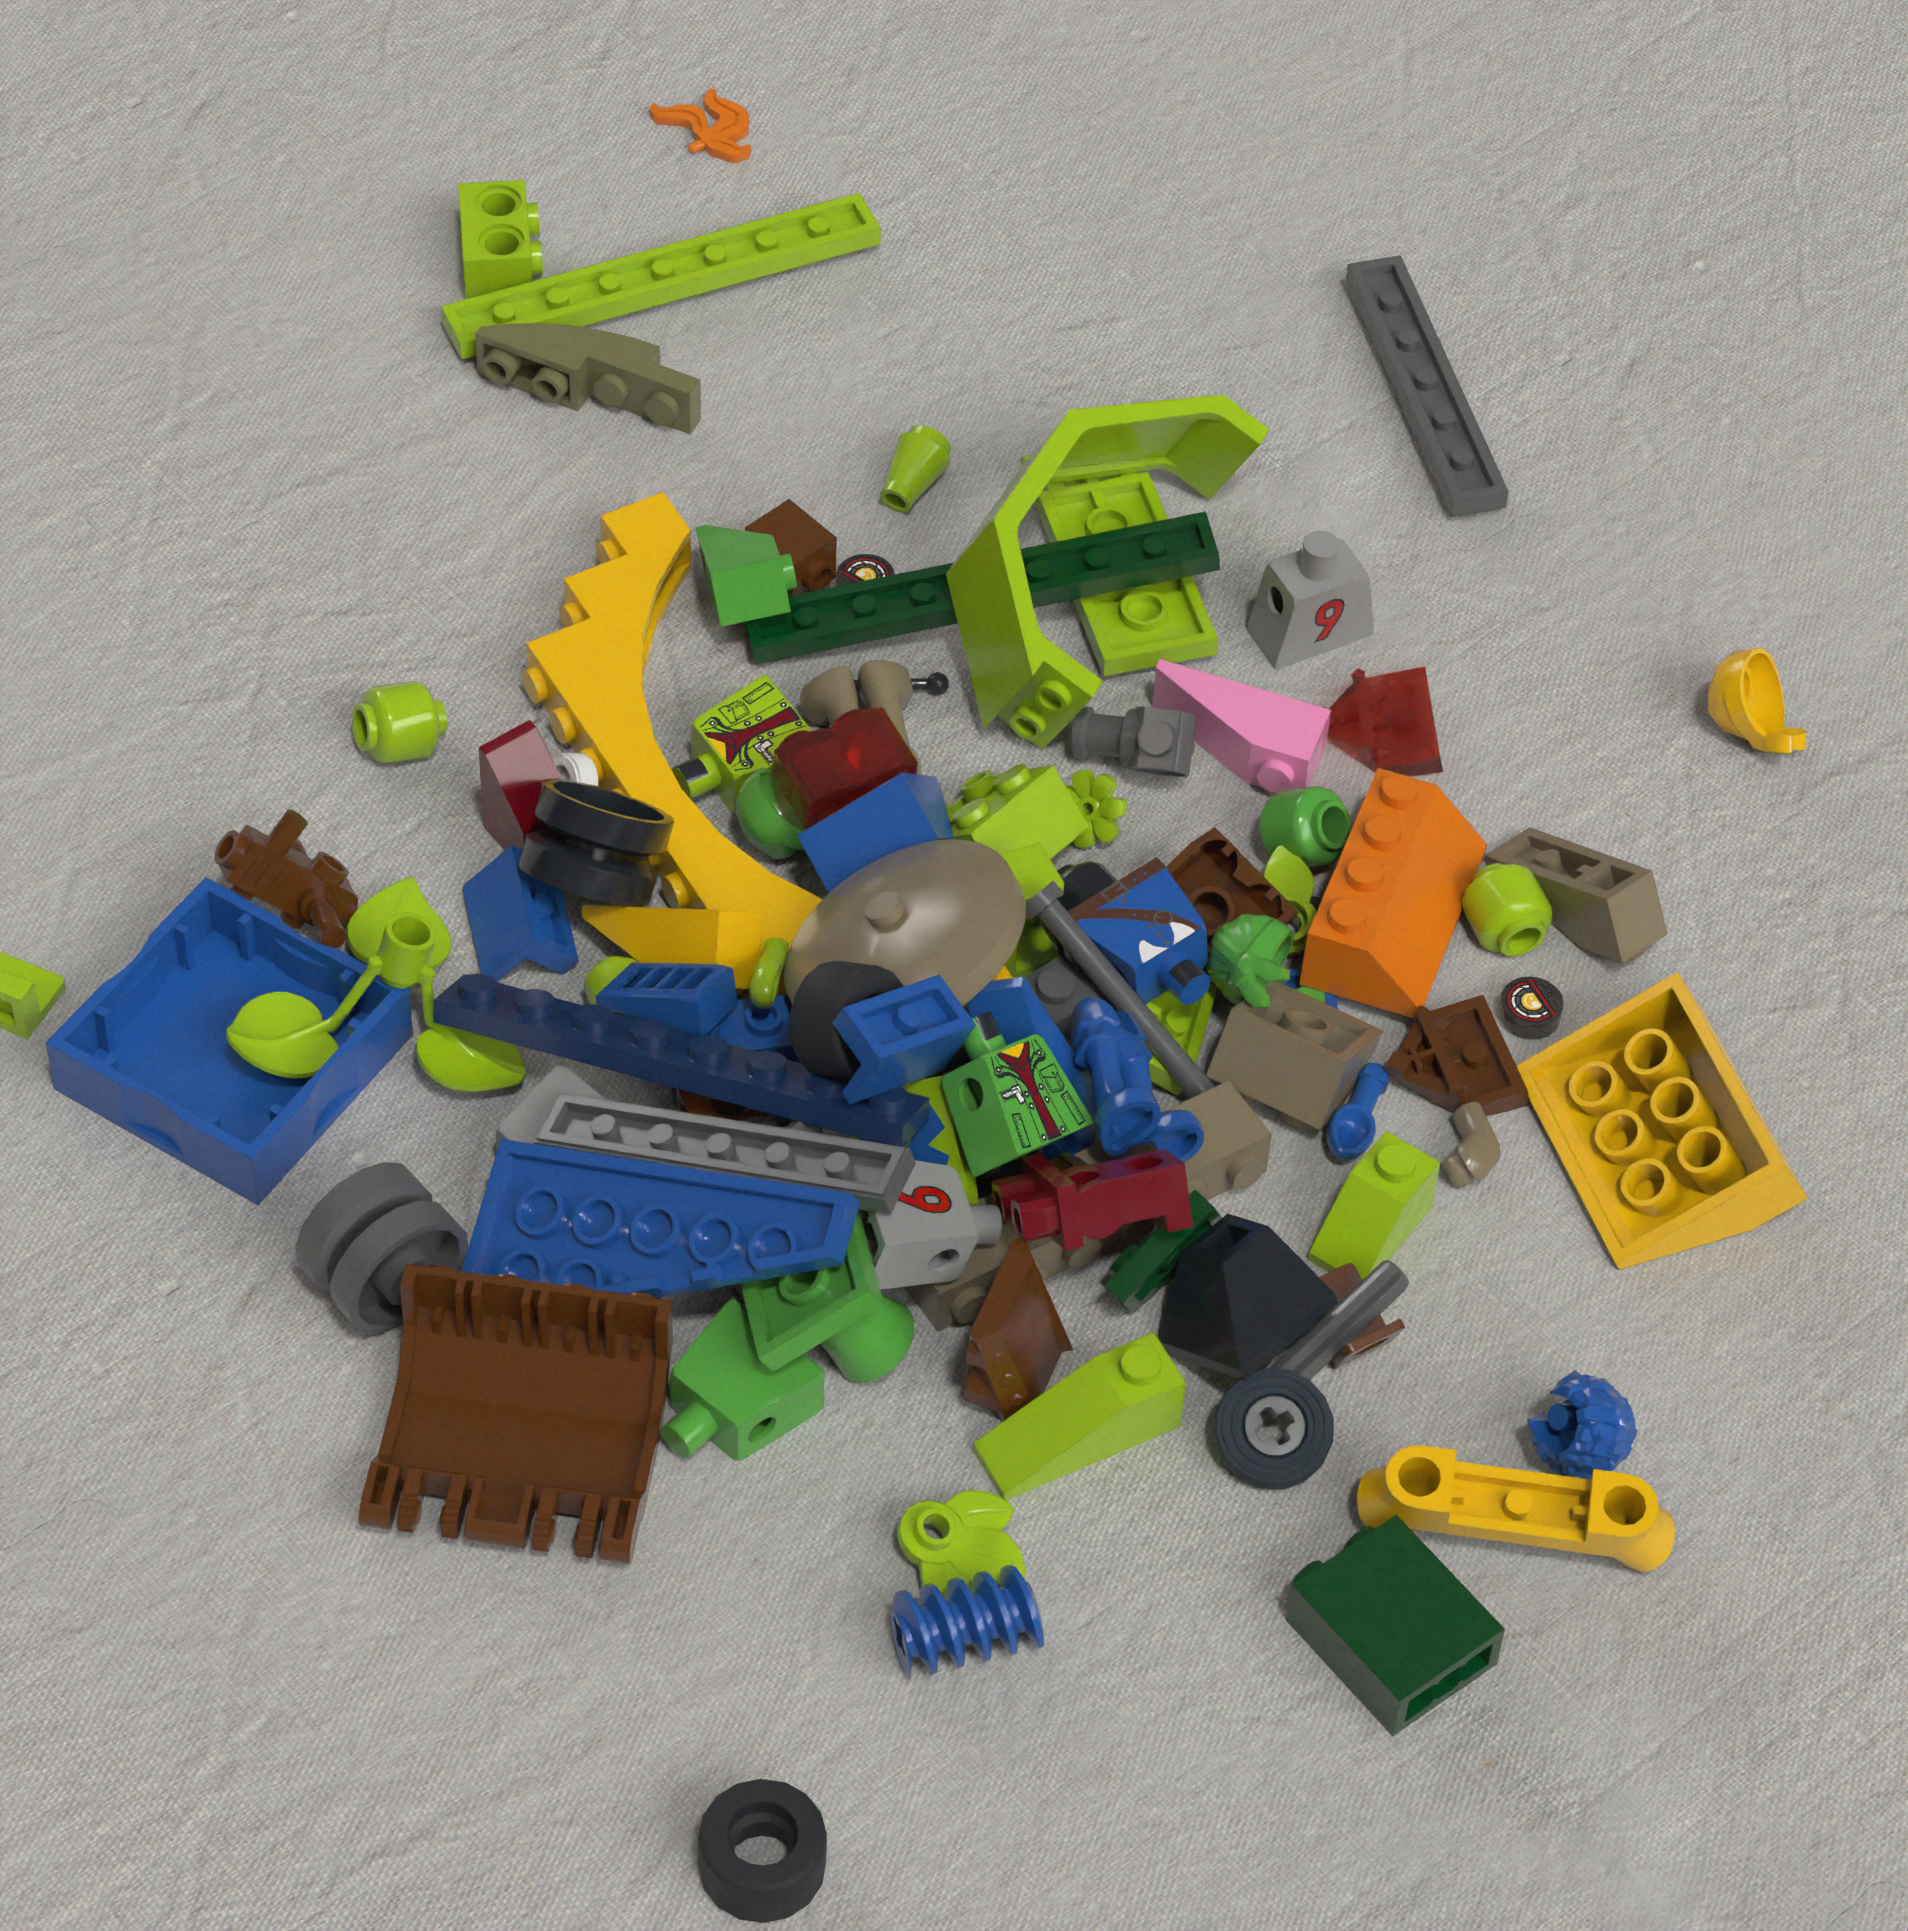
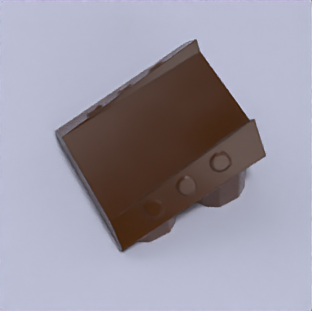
(1225, 885)
(1014, 1338)

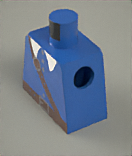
(1148, 934)

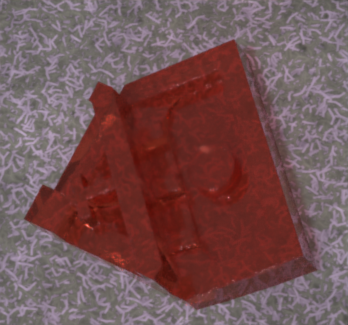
(1388, 723)

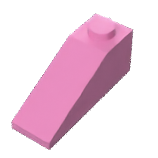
(1249, 730)

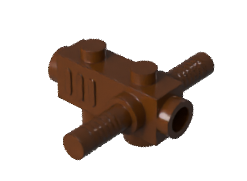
(283, 875)

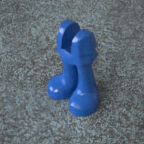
(1126, 1110)

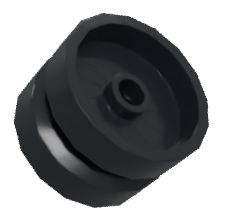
(595, 843)

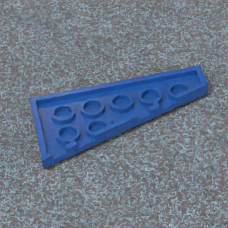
(648, 1224)

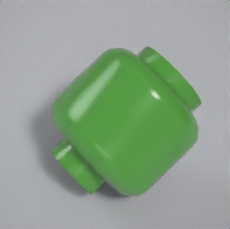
(1306, 823)

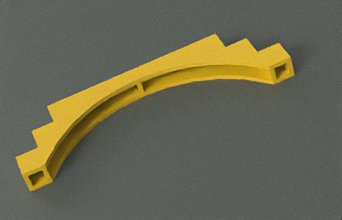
(596, 702)

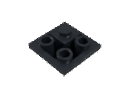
(1240, 1298)

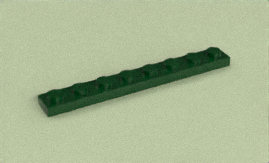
(923, 598)

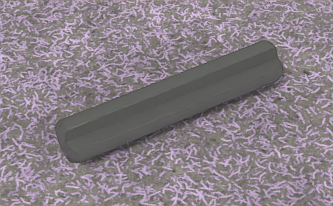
(1345, 1321)

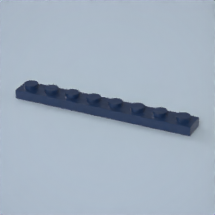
(675, 1059)

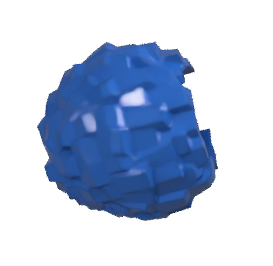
(1585, 1431)

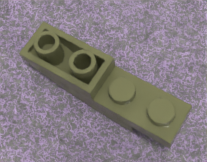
(578, 363)

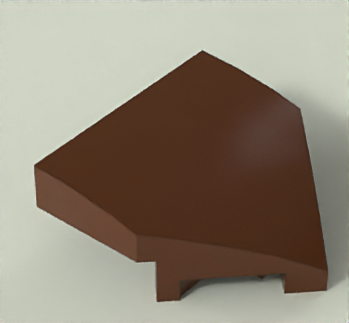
(1459, 1059)

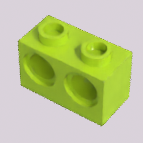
(497, 235)

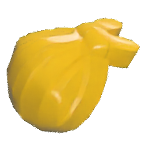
(1750, 703)

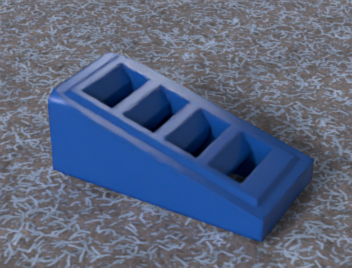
(678, 994)

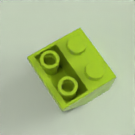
(1017, 810)

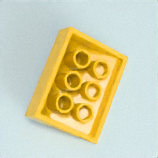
(1659, 1128)

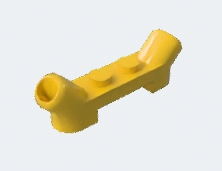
(1598, 1516)

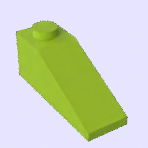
(1086, 1418)

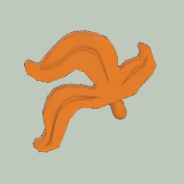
(717, 140)

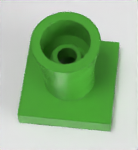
(831, 1308)

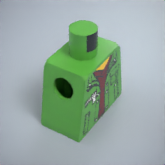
(1009, 1098)

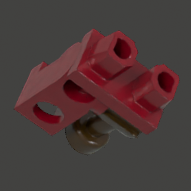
(1078, 1199)

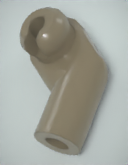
(1478, 1149)

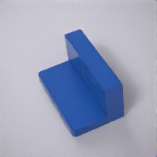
(517, 919)
(902, 1036)

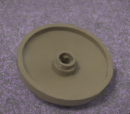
(920, 915)

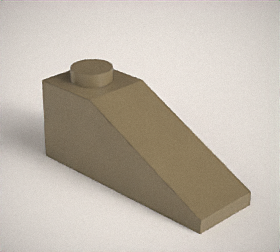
(1592, 895)

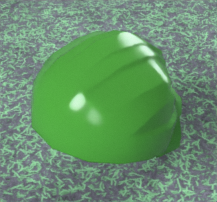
(767, 816)
(1248, 956)

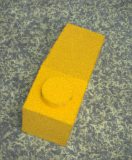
(683, 935)

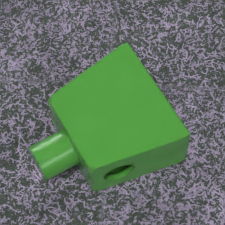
(732, 1396)

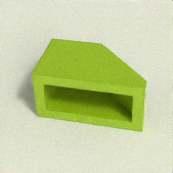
(1377, 1206)

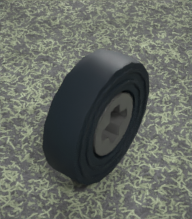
(1266, 1462)

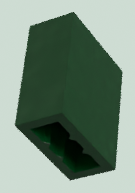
(1393, 1623)

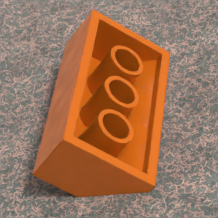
(1393, 897)

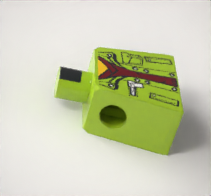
(737, 740)

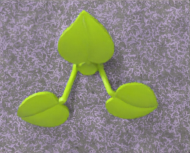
(404, 946)

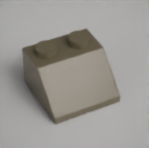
(1293, 1055)

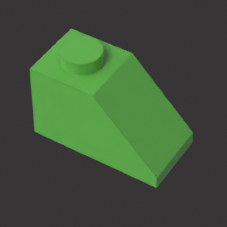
(745, 574)

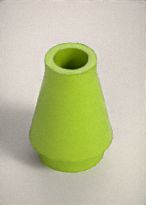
(916, 464)

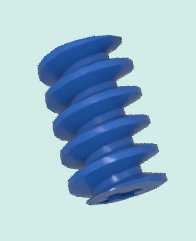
(964, 1619)

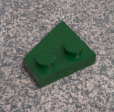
(1145, 1269)

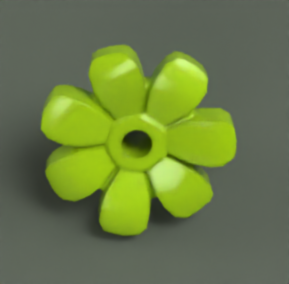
(1098, 806)

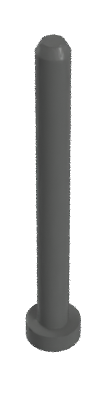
(1116, 988)

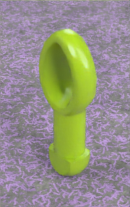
(767, 973)

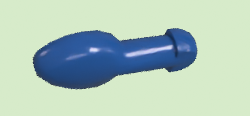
(1353, 1125)

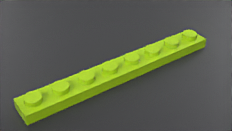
(671, 271)

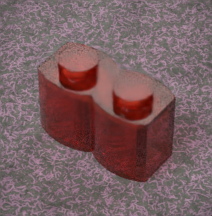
(839, 764)

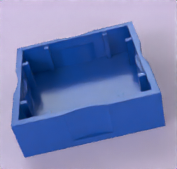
(158, 1056)

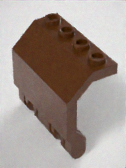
(522, 1407)

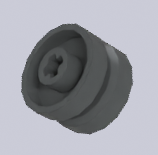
(365, 1236)

